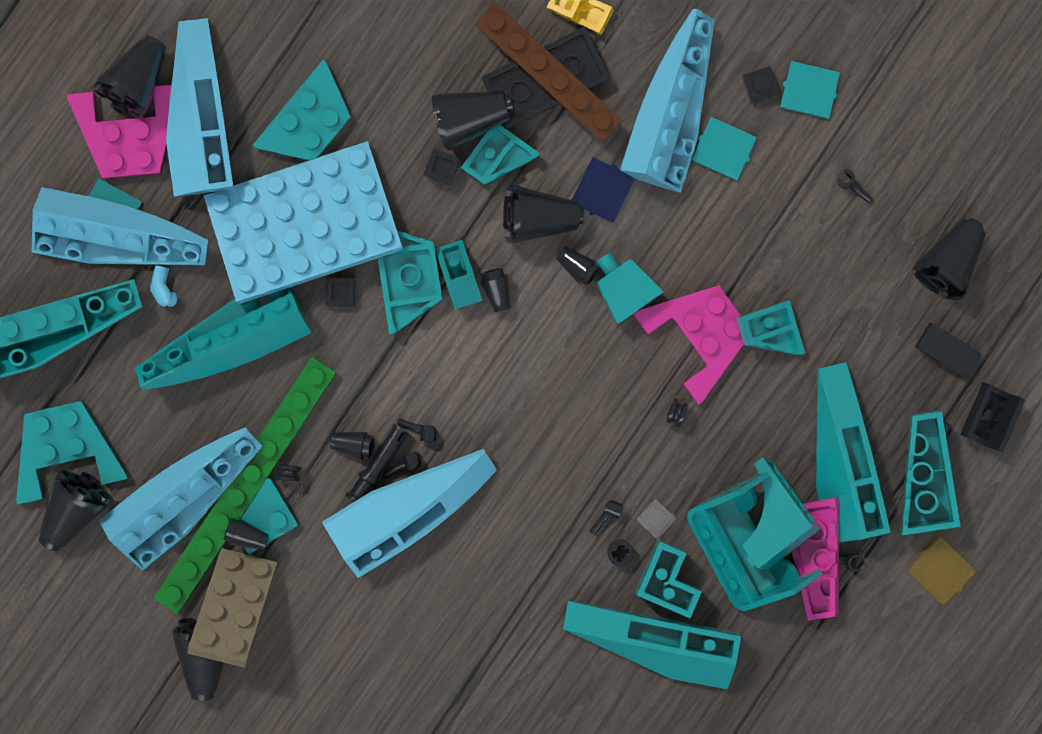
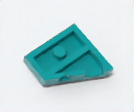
(498, 155)
(772, 329)
(270, 513)

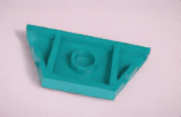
(308, 119)
(409, 281)

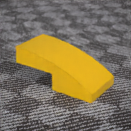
(585, 13)

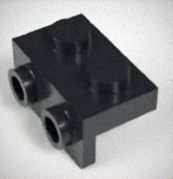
(992, 417)

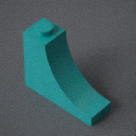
(783, 522)

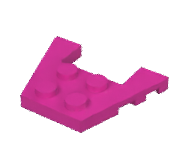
(124, 145)
(710, 327)

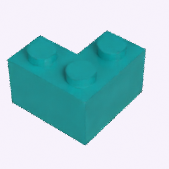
(660, 582)

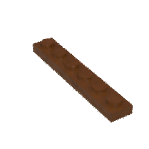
(548, 72)

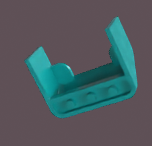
(722, 529)

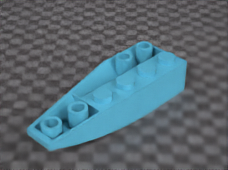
(672, 109)
(195, 117)
(109, 233)
(177, 498)
(405, 511)

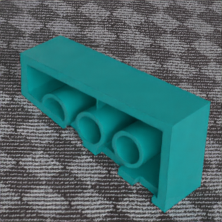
(928, 482)

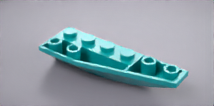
(49, 330)
(227, 340)
(845, 457)
(660, 644)

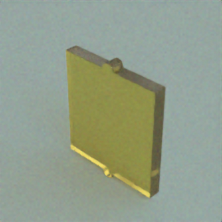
(941, 570)

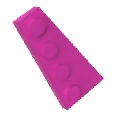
(821, 553)

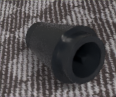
(578, 265)
(496, 288)
(353, 443)
(245, 534)

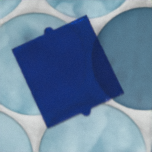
(603, 189)

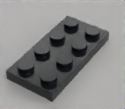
(573, 51)

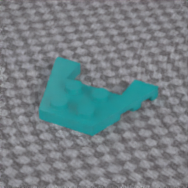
(60, 437)

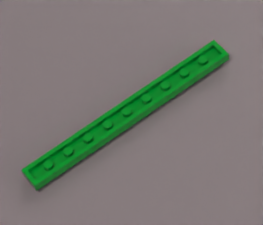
(243, 489)

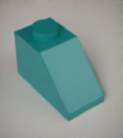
(458, 274)

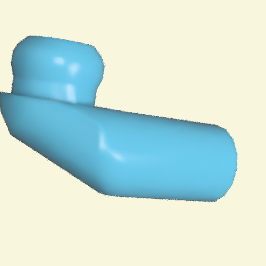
(159, 288)

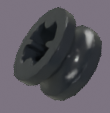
(676, 412)
(287, 472)
(626, 558)

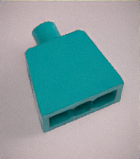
(625, 287)

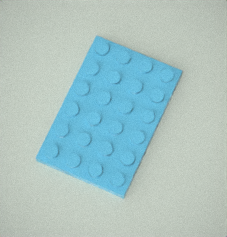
(303, 222)

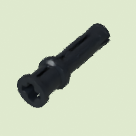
(370, 478)

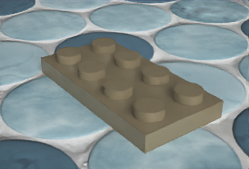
(232, 608)

